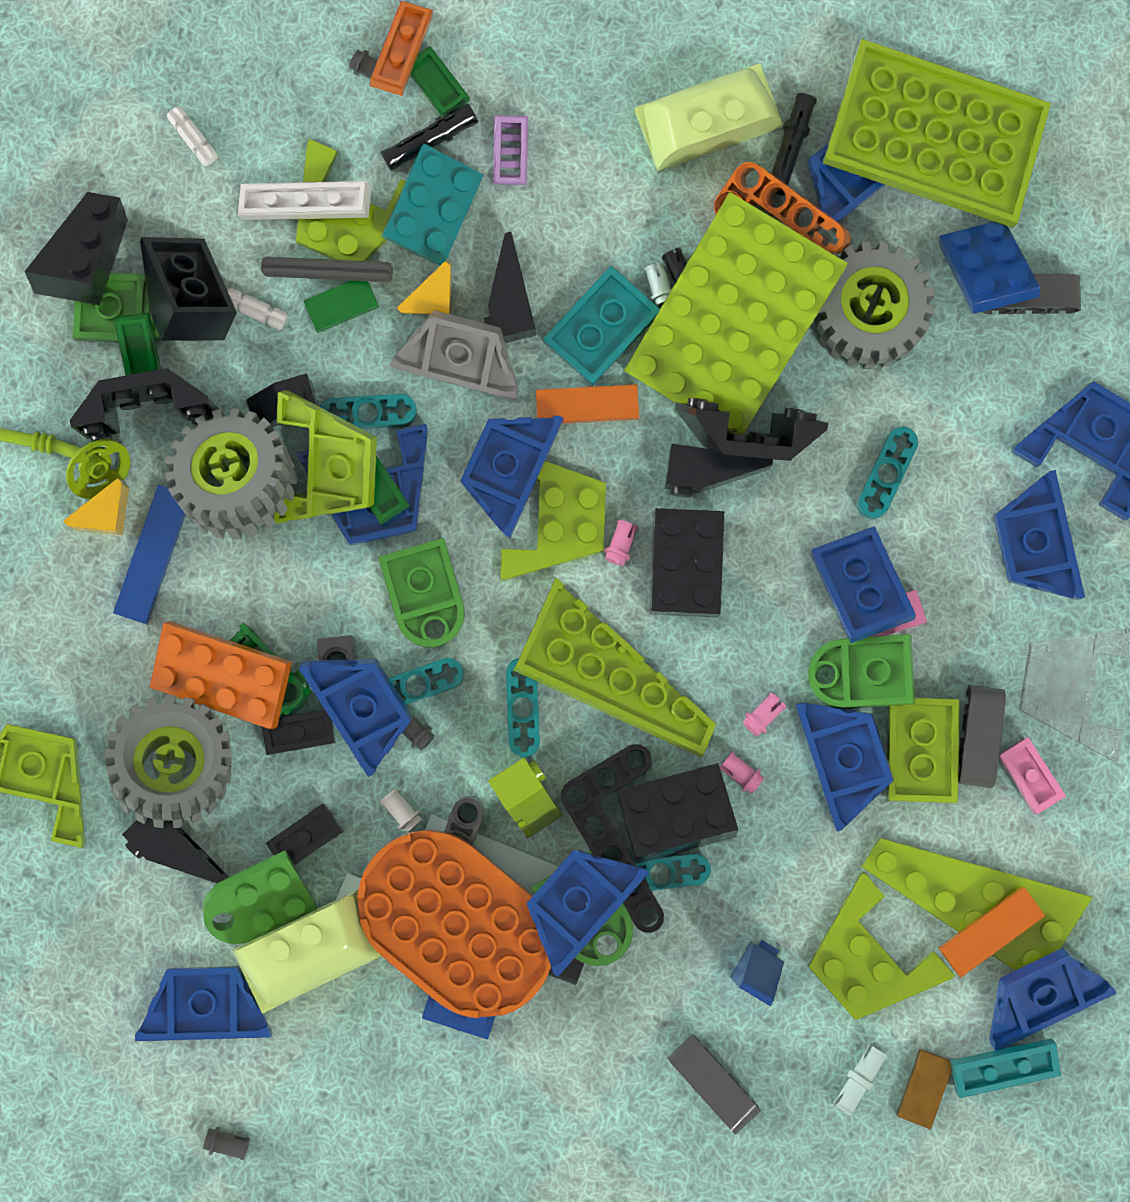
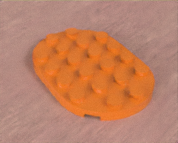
(452, 924)

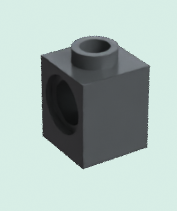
(343, 644)

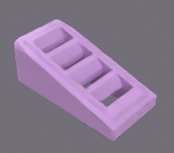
(510, 122)

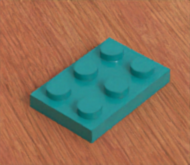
(432, 205)
(601, 325)

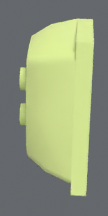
(708, 117)
(305, 953)

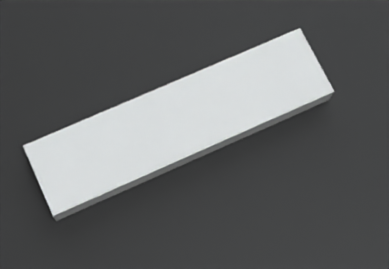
(304, 200)

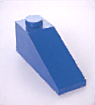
(759, 971)

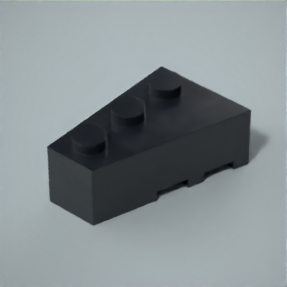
(81, 251)

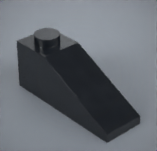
(508, 298)
(702, 469)
(171, 849)

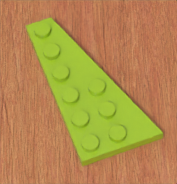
(599, 668)
(965, 891)

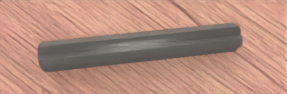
(327, 269)

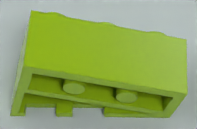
(525, 796)

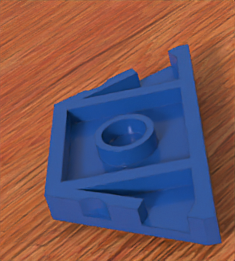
(839, 190)
(508, 466)
(1039, 541)
(360, 705)
(847, 758)
(579, 902)
(1043, 996)
(203, 1005)

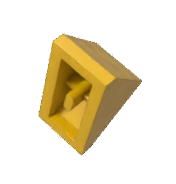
(432, 294)
(103, 512)

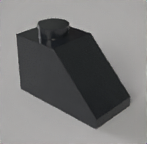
(265, 401)

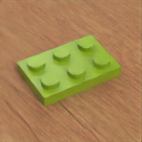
(924, 751)

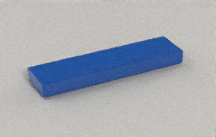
(150, 558)

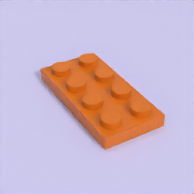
(220, 674)

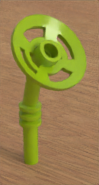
(92, 461)

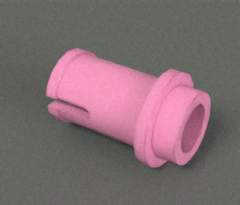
(621, 542)
(763, 715)
(742, 773)

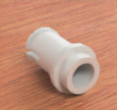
(401, 811)

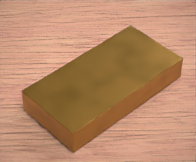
(925, 1089)

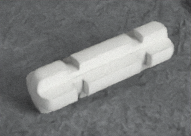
(192, 136)
(258, 310)

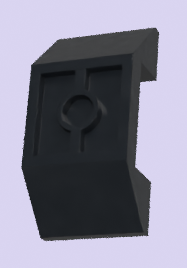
(98, 413)
(787, 437)

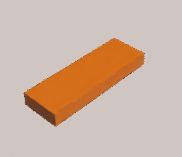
(401, 48)
(589, 403)
(991, 931)

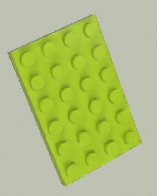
(937, 133)
(736, 313)

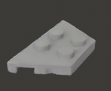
(459, 354)

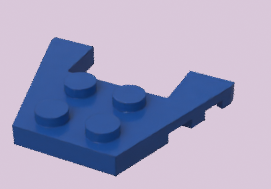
(1098, 428)
(361, 524)

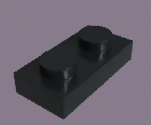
(299, 732)
(306, 834)

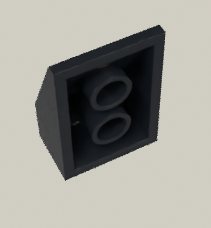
(185, 290)

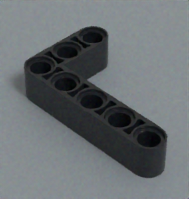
(609, 836)

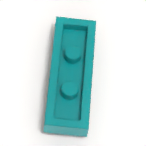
(1005, 1068)

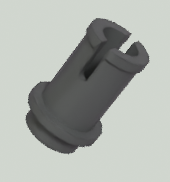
(363, 63)
(418, 734)
(226, 1143)

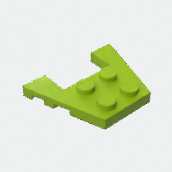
(341, 237)
(338, 461)
(568, 522)
(45, 770)
(859, 968)

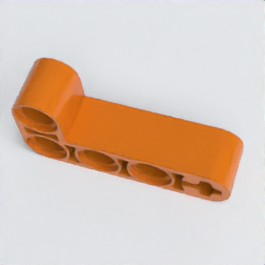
(789, 211)

